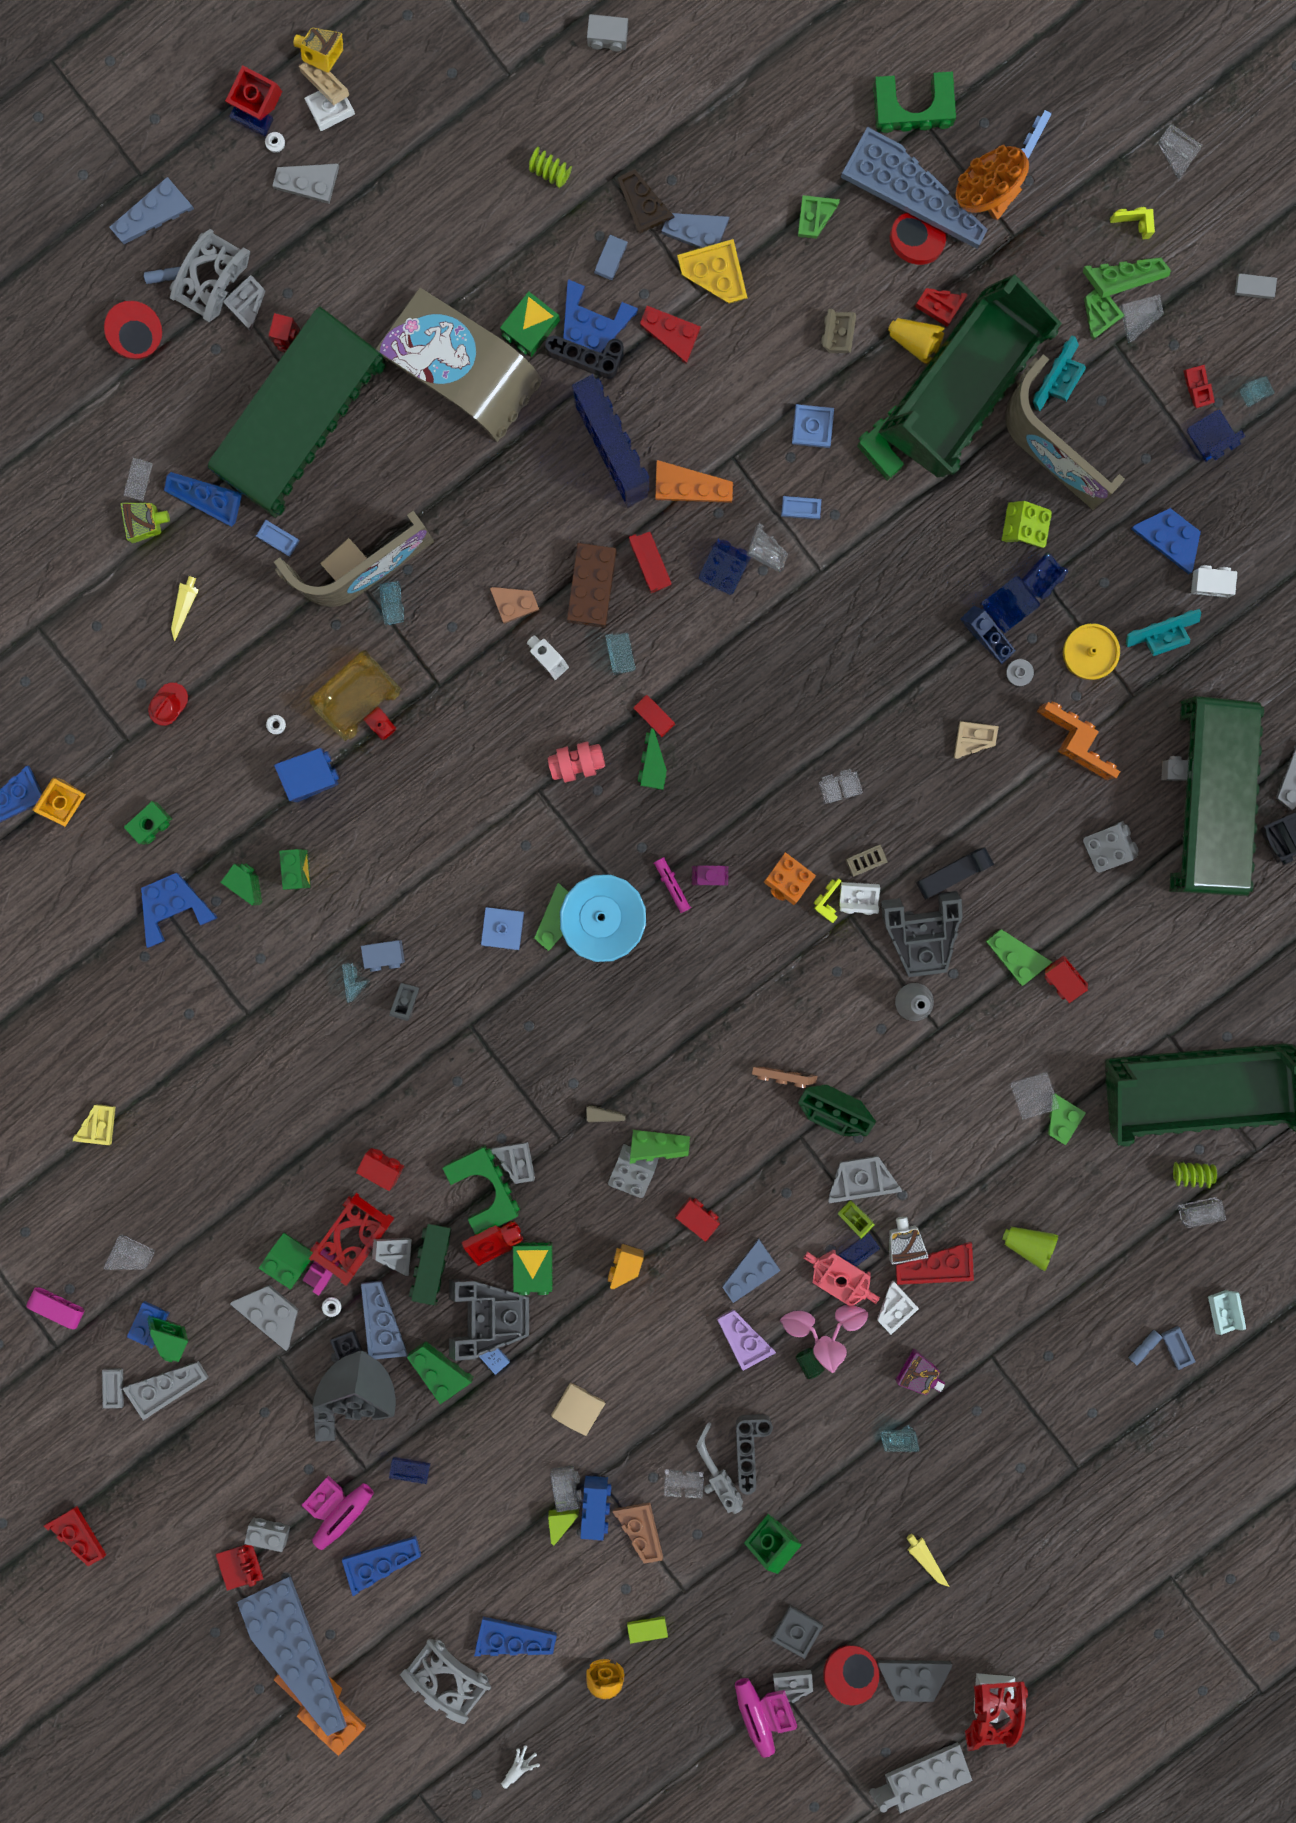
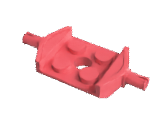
(832, 1266)

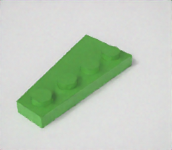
(1125, 276)

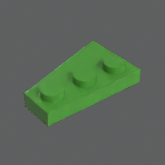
(549, 929)
(1017, 957)
(654, 1145)

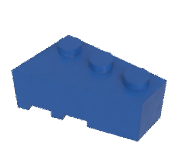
(595, 1508)

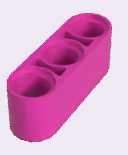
(55, 1308)

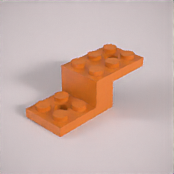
(1078, 740)
(339, 1740)

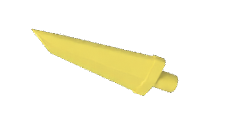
(183, 604)
(924, 1557)

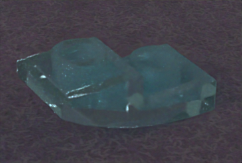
(391, 603)

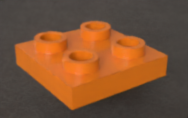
(789, 879)

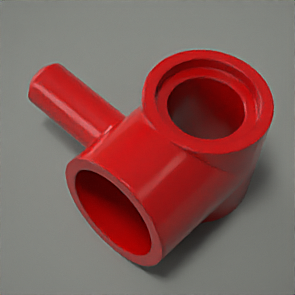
(380, 723)

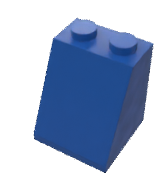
(307, 774)

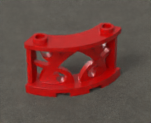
(351, 1265)
(978, 1732)

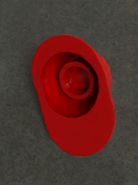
(168, 704)

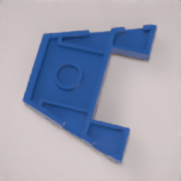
(588, 327)
(167, 899)

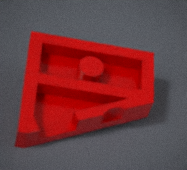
(940, 304)

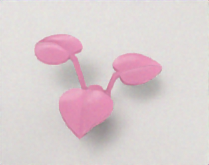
(826, 1349)

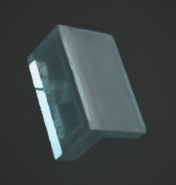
(620, 653)

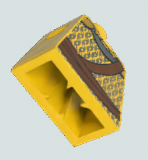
(320, 47)

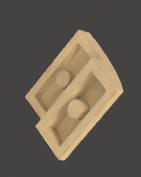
(343, 559)
(578, 1409)

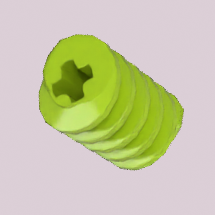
(548, 168)
(1194, 1173)

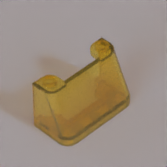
(353, 694)

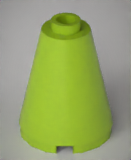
(1031, 1245)

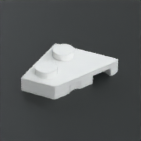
(895, 1308)

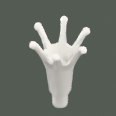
(519, 1767)

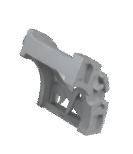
(235, 266)
(417, 1682)

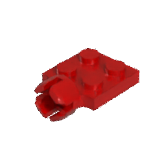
(492, 1242)

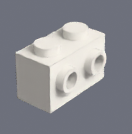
(1214, 582)

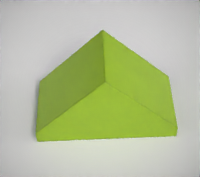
(856, 1219)
(560, 1522)

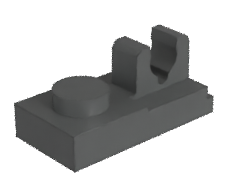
(324, 1426)

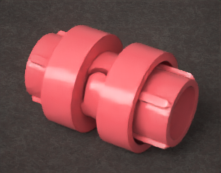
(568, 764)

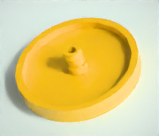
(1091, 651)

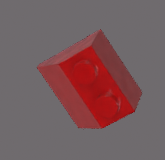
(254, 93)

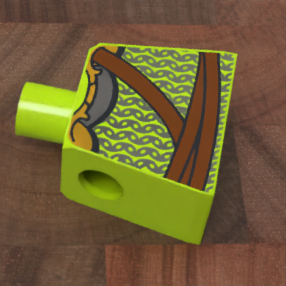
(142, 520)

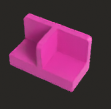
(318, 1275)

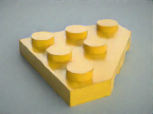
(715, 270)

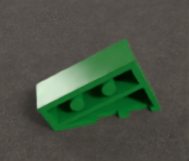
(438, 1372)

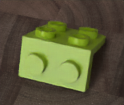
(1026, 523)

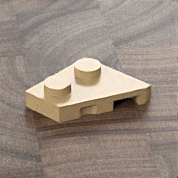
(974, 737)

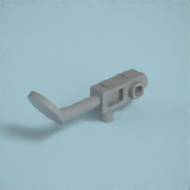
(719, 1479)

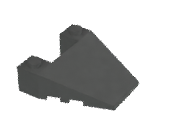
(924, 938)
(494, 1318)

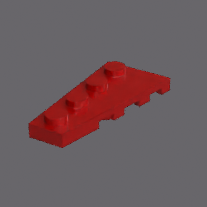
(947, 1265)

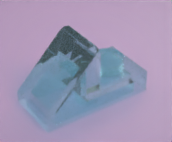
(1256, 391)
(352, 988)
(900, 1440)

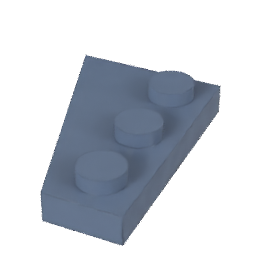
(696, 229)
(751, 1272)

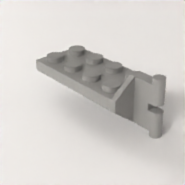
(923, 1779)

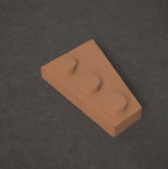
(800, 1081)
(641, 1529)

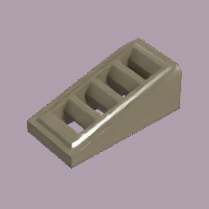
(849, 861)
(598, 1114)

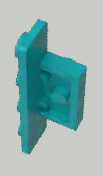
(1062, 377)
(1166, 634)

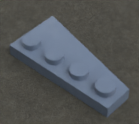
(151, 211)
(381, 1327)

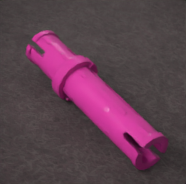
(663, 867)

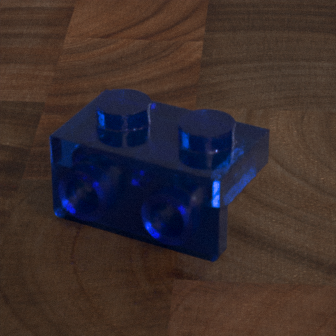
(1044, 576)

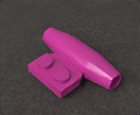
(335, 1509)
(764, 1715)

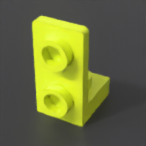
(1146, 218)
(827, 912)

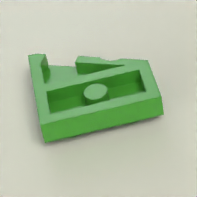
(815, 215)
(1101, 313)
(1064, 1120)

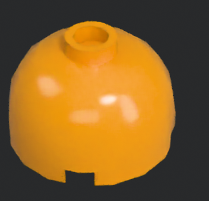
(604, 1678)

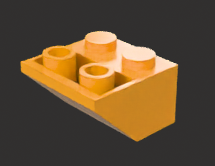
(627, 1267)

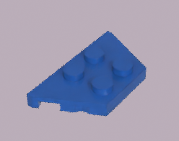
(1172, 537)

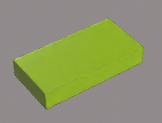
(647, 1629)

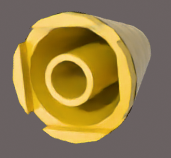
(917, 337)

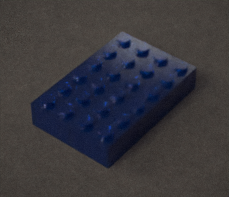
(610, 440)

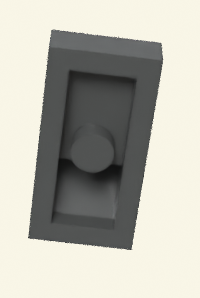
(404, 1002)

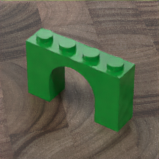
(892, 116)
(879, 452)
(481, 1163)

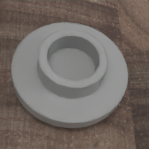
(1020, 672)

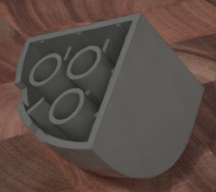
(356, 1388)

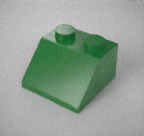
(244, 883)
(286, 1261)
(168, 1338)
(772, 1544)

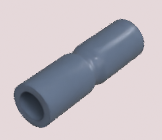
(161, 275)
(1143, 1349)

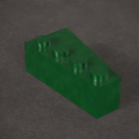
(431, 1264)

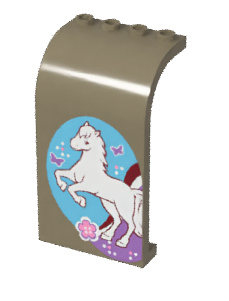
(461, 362)
(1050, 449)
(367, 572)

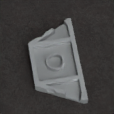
(862, 1179)
(270, 1313)

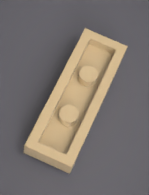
(325, 83)

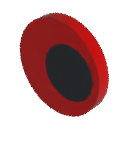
(916, 240)
(133, 330)
(851, 1675)

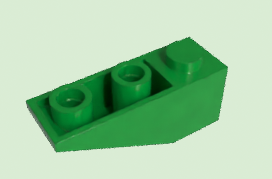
(654, 769)

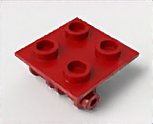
(239, 1567)

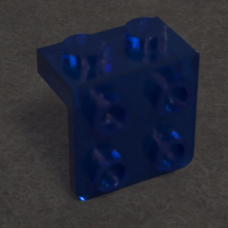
(1214, 435)
(724, 566)
(1011, 604)

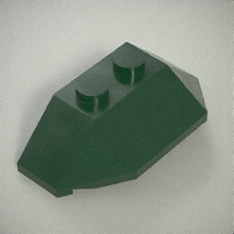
(836, 1111)

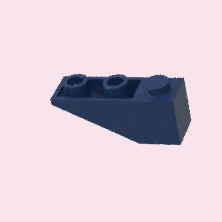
(987, 633)

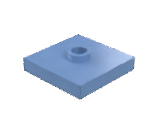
(812, 426)
(502, 928)

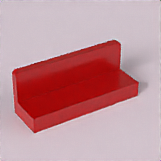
(650, 562)

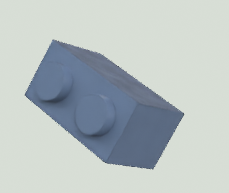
(382, 955)

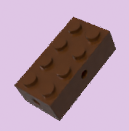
(591, 585)

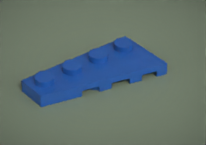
(209, 498)
(19, 794)
(377, 1563)
(510, 1638)

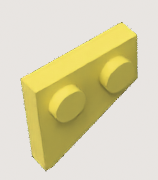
(97, 1126)

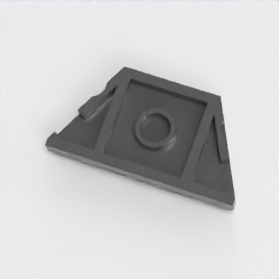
(914, 1679)

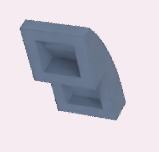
(611, 257)

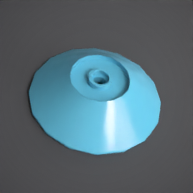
(622, 920)

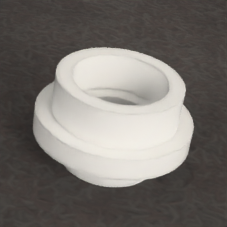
(275, 147)
(269, 724)
(329, 1312)

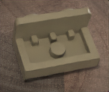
(839, 331)

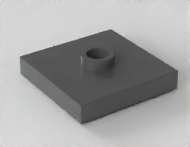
(797, 1631)

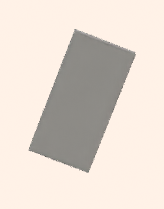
(1255, 286)
(112, 1388)

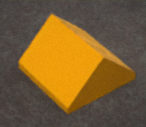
(59, 801)

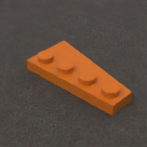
(683, 484)

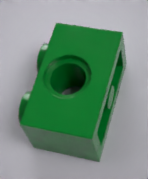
(137, 826)

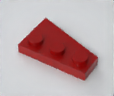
(672, 331)
(77, 1534)

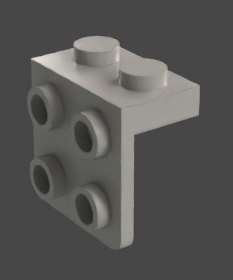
(1111, 847)
(632, 1177)

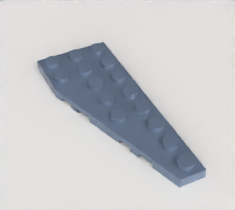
(892, 175)
(285, 1639)

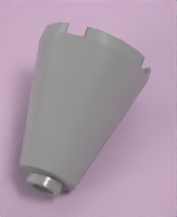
(908, 998)

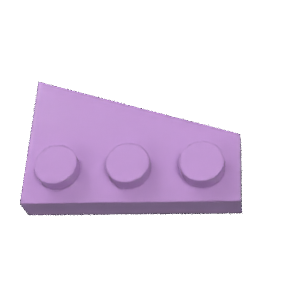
(743, 1340)

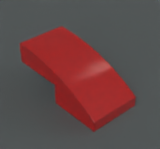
(1198, 386)
(654, 715)

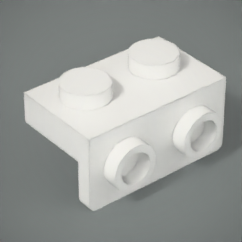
(859, 898)

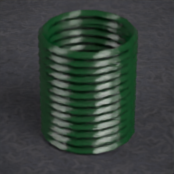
(809, 1364)

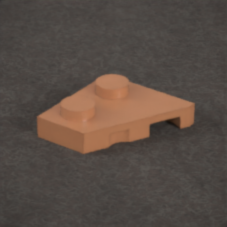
(514, 603)

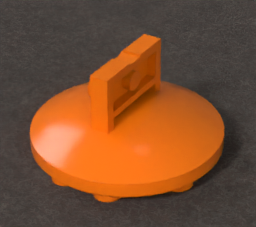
(992, 181)

